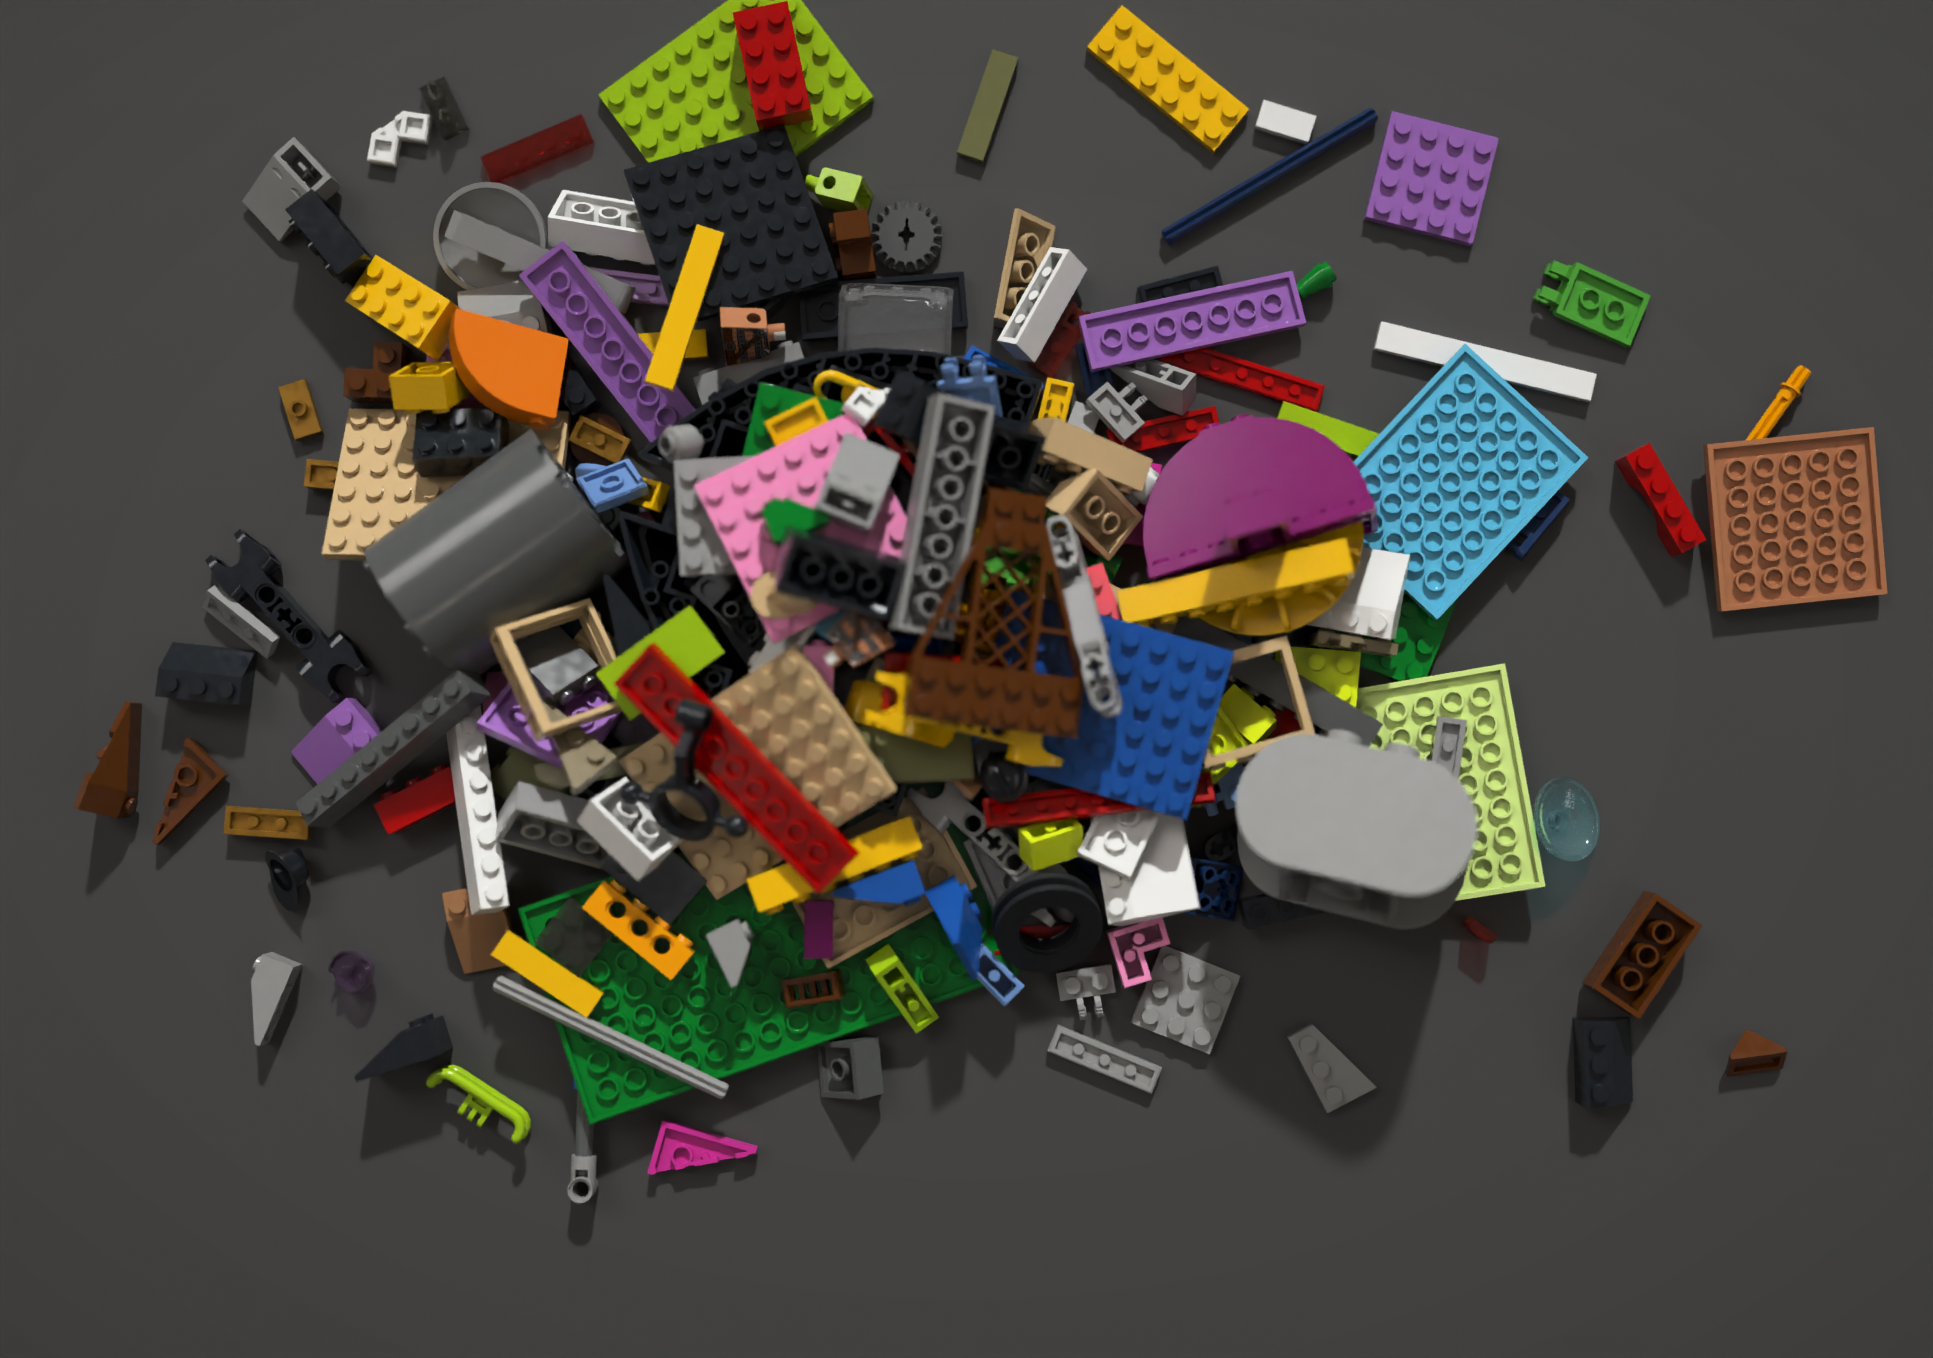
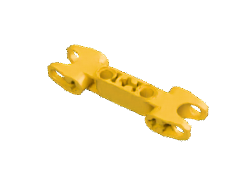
(1022, 747)

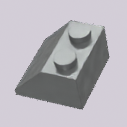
(850, 1068)

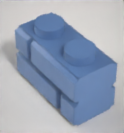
(997, 977)

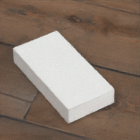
(1285, 122)

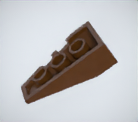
(115, 781)

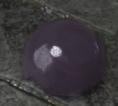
(352, 971)

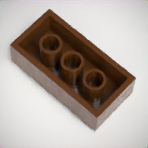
(1642, 954)

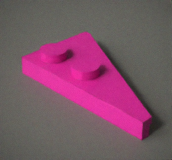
(689, 1146)

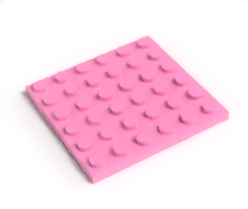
(797, 473)

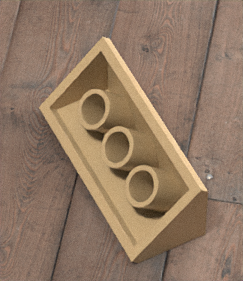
(1026, 248)

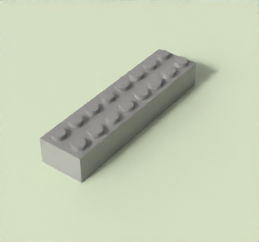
(941, 511)

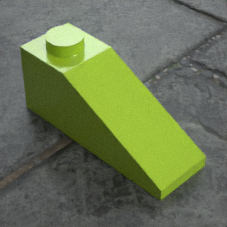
(902, 988)

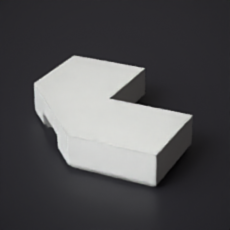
(386, 141)
(864, 404)

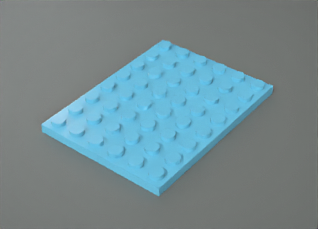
(1461, 477)

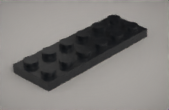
(821, 304)

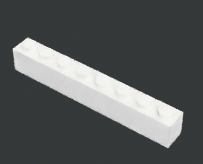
(477, 816)

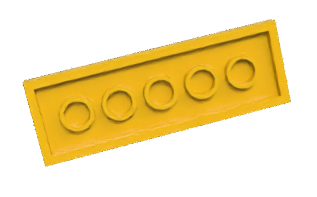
(1167, 79)

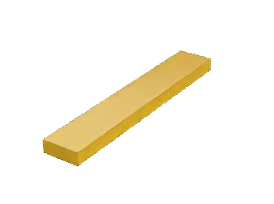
(684, 308)

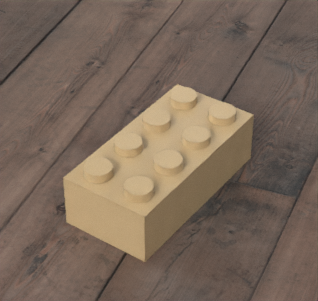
(1078, 451)

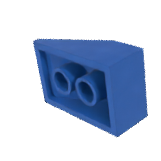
(890, 885)
(959, 921)

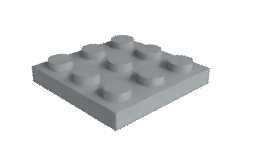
(1185, 999)

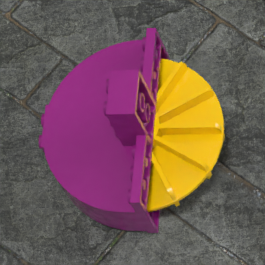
(1252, 495)

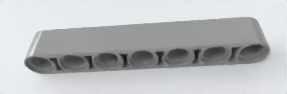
(522, 253)

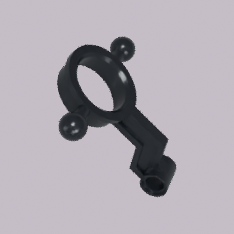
(696, 720)

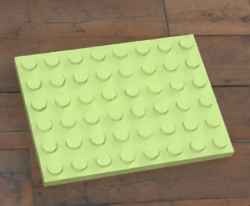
(1490, 768)

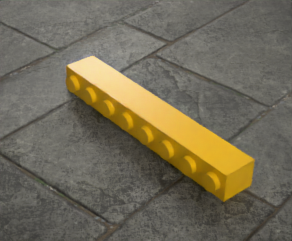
(1237, 584)

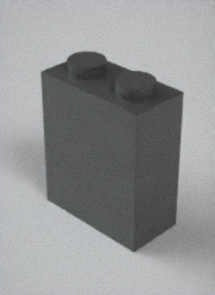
(557, 665)

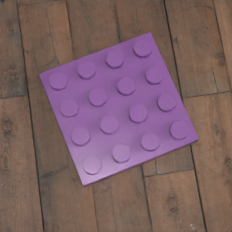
(1431, 178)
(508, 724)

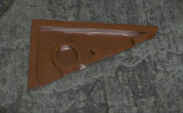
(192, 783)

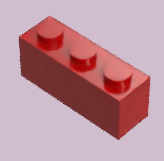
(417, 801)

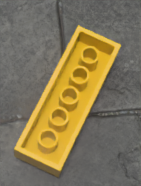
(874, 849)

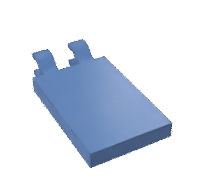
(977, 389)

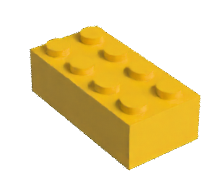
(404, 306)

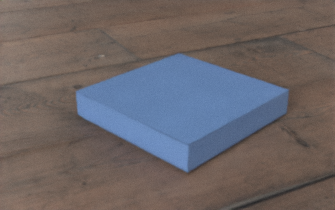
(612, 485)

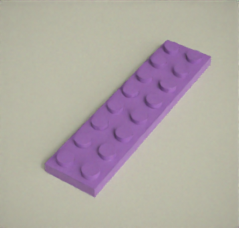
(1191, 321)
(604, 339)

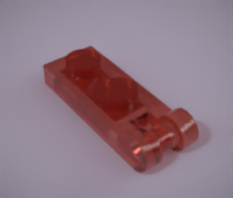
(1059, 342)

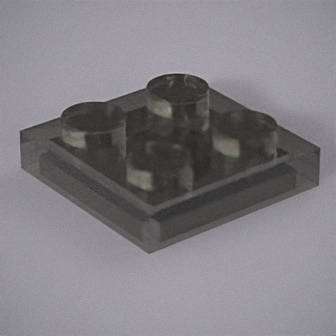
(574, 937)

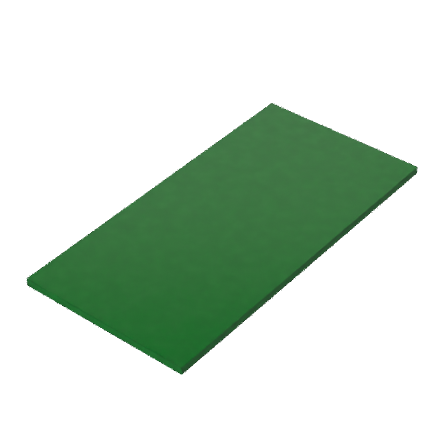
(745, 1025)

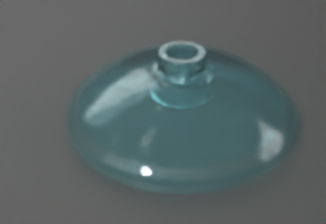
(1566, 819)

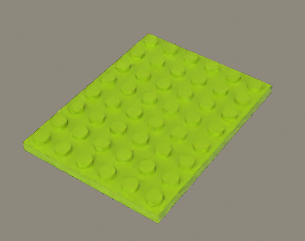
(699, 90)

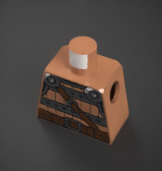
(748, 334)
(857, 640)

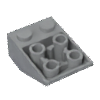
(282, 182)
(857, 483)

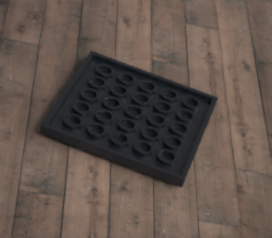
(752, 196)

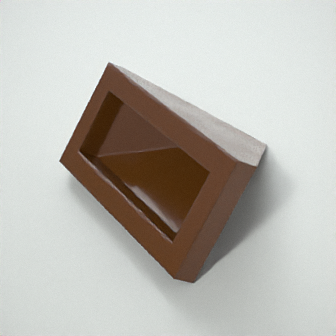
(1755, 1054)

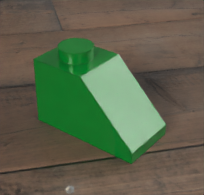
(790, 513)

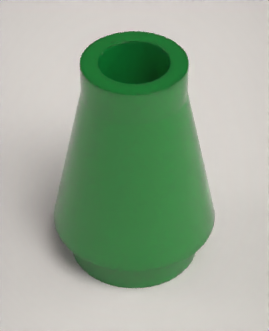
(1316, 280)

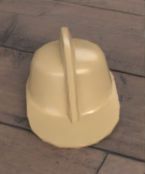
(777, 604)

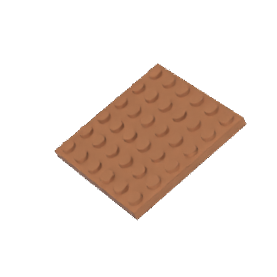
(1795, 519)

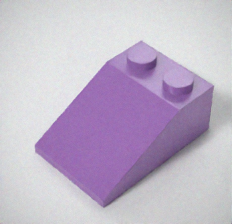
(336, 739)

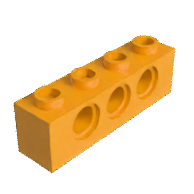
(600, 906)

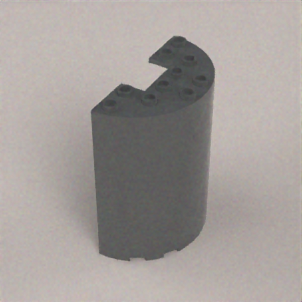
(494, 553)

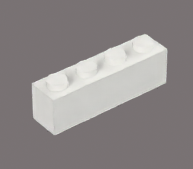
(1042, 304)

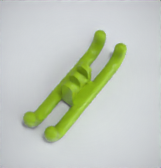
(483, 1100)

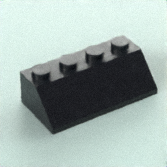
(838, 573)

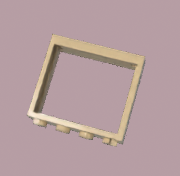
(518, 676)
(1246, 753)

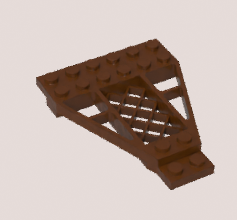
(990, 694)

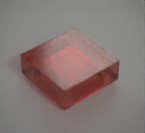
(1479, 930)

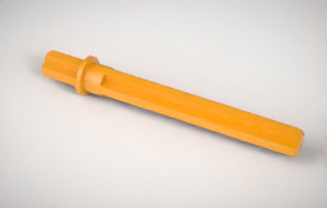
(1782, 400)

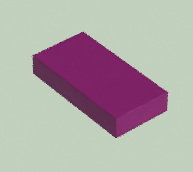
(818, 929)

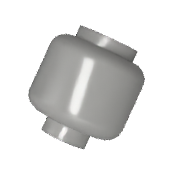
(680, 443)

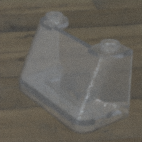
(895, 317)

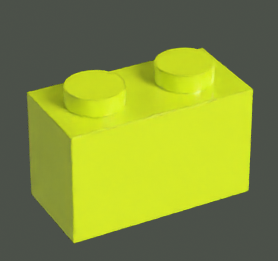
(1248, 717)
(1050, 843)

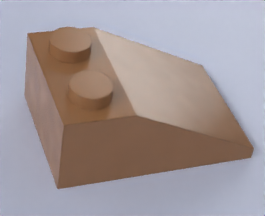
(475, 934)

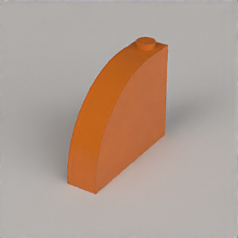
(509, 366)

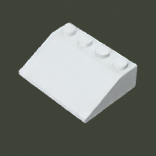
(1373, 597)
(1160, 882)

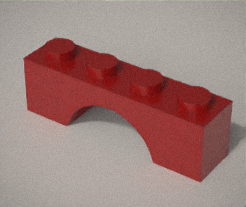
(1674, 520)

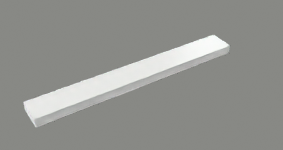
(1511, 367)

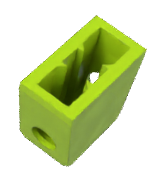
(840, 190)

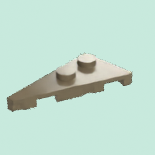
(580, 753)

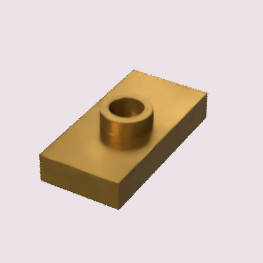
(301, 409)

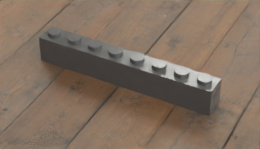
(1268, 677)
(393, 748)

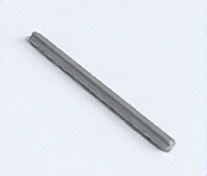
(610, 1037)

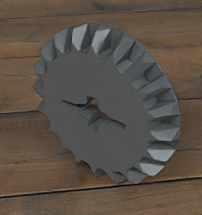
(920, 249)

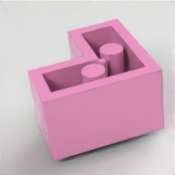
(1129, 946)

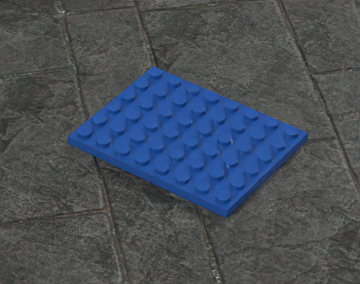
(1166, 719)

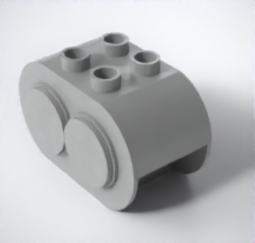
(1355, 829)

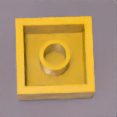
(427, 387)

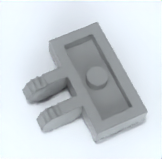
(1115, 411)
(1086, 983)

